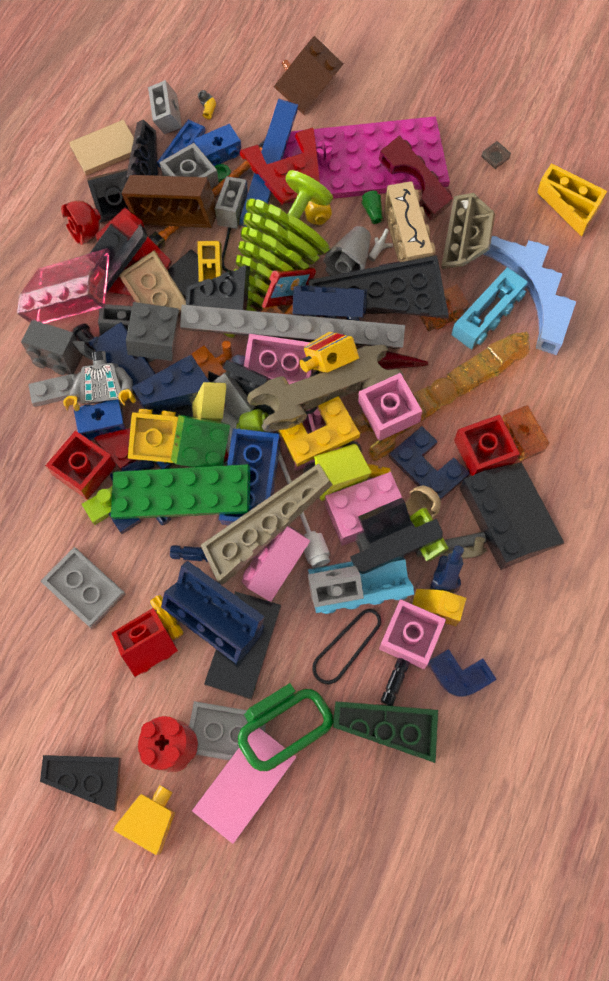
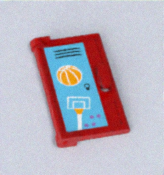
(282, 286)

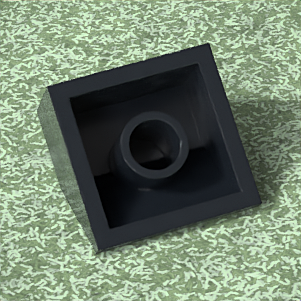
(107, 193)

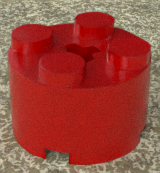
(154, 741)

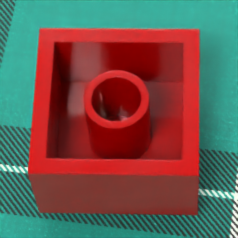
(486, 445)
(81, 465)

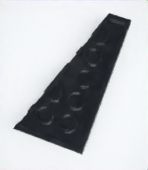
(400, 287)

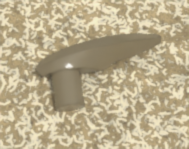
(472, 552)

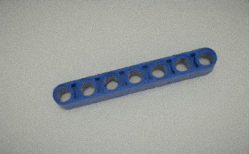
(273, 149)

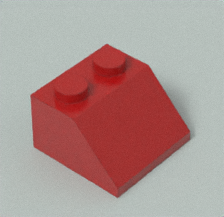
(144, 642)

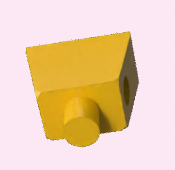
(148, 821)

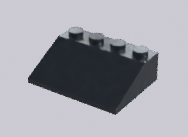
(510, 514)

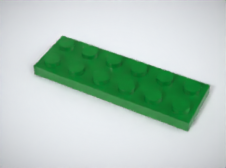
(181, 492)

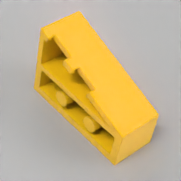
(571, 197)

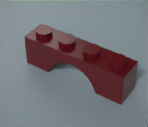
(400, 158)

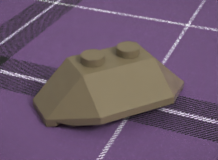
(468, 231)

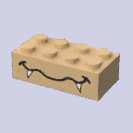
(407, 223)

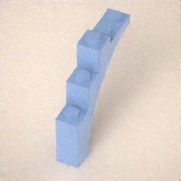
(552, 310)

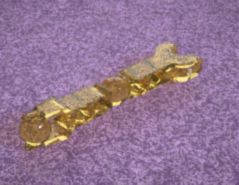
(461, 380)

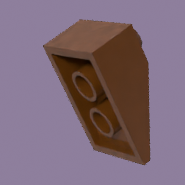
(308, 74)

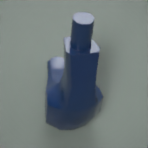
(447, 572)

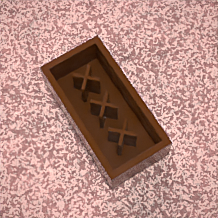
(171, 200)

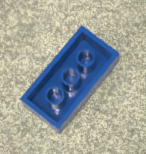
(261, 453)

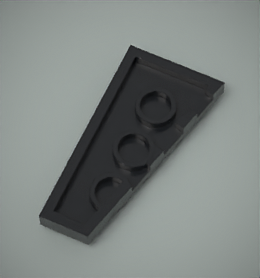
(144, 151)

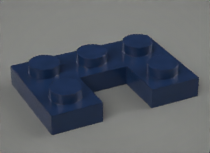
(410, 460)

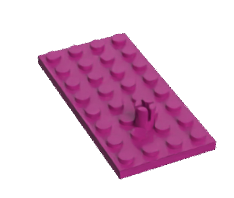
(351, 155)

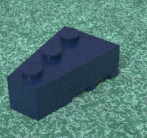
(329, 301)
(171, 386)

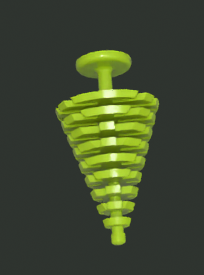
(280, 239)

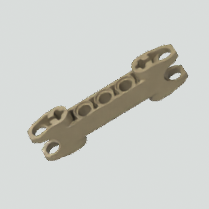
(294, 399)

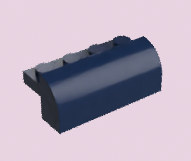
(213, 612)

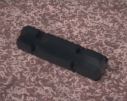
(395, 682)

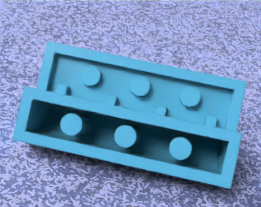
(377, 585)

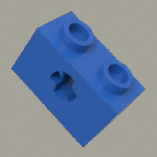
(219, 144)
(91, 426)

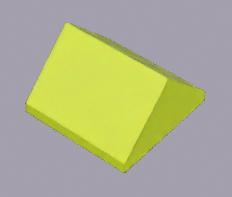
(343, 467)

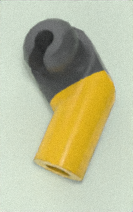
(208, 102)

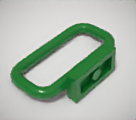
(271, 708)

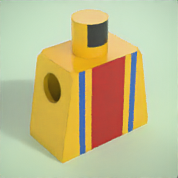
(329, 352)

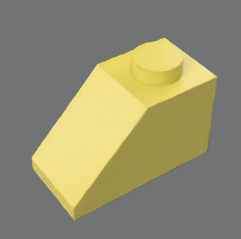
(210, 401)

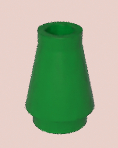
(372, 204)

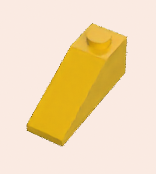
(209, 259)

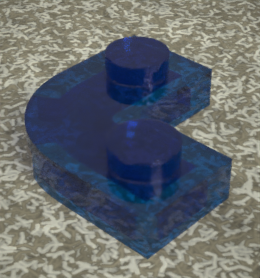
(459, 681)

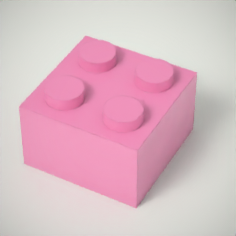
(389, 406)
(412, 634)

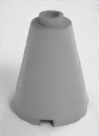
(349, 253)

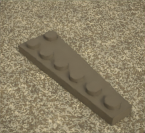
(249, 534)

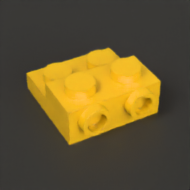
(152, 435)

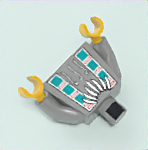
(100, 383)

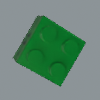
(199, 442)

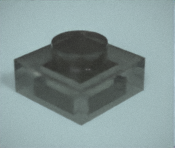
(496, 155)

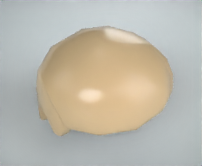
(423, 497)

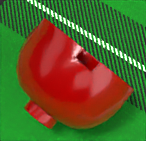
(82, 221)

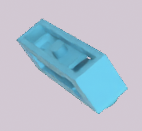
(511, 290)

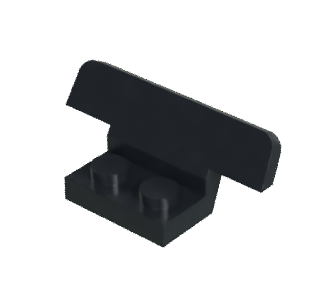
(121, 249)
(247, 380)
(392, 536)

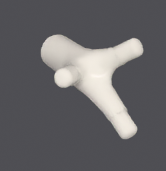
(379, 246)

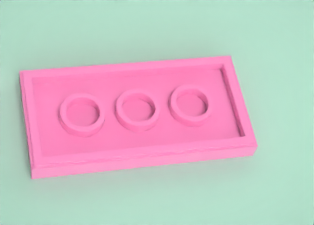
(241, 788)

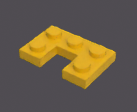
(337, 432)

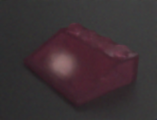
(66, 288)

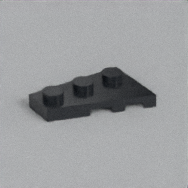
(225, 291)

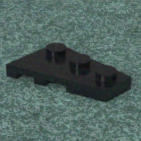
(85, 777)

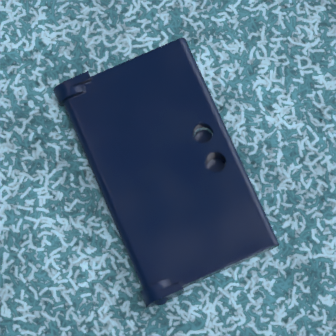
(114, 345)

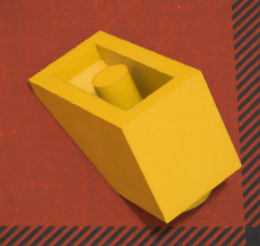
(441, 604)

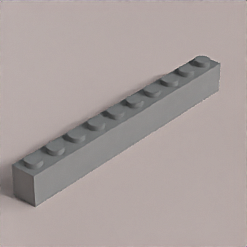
(288, 326)

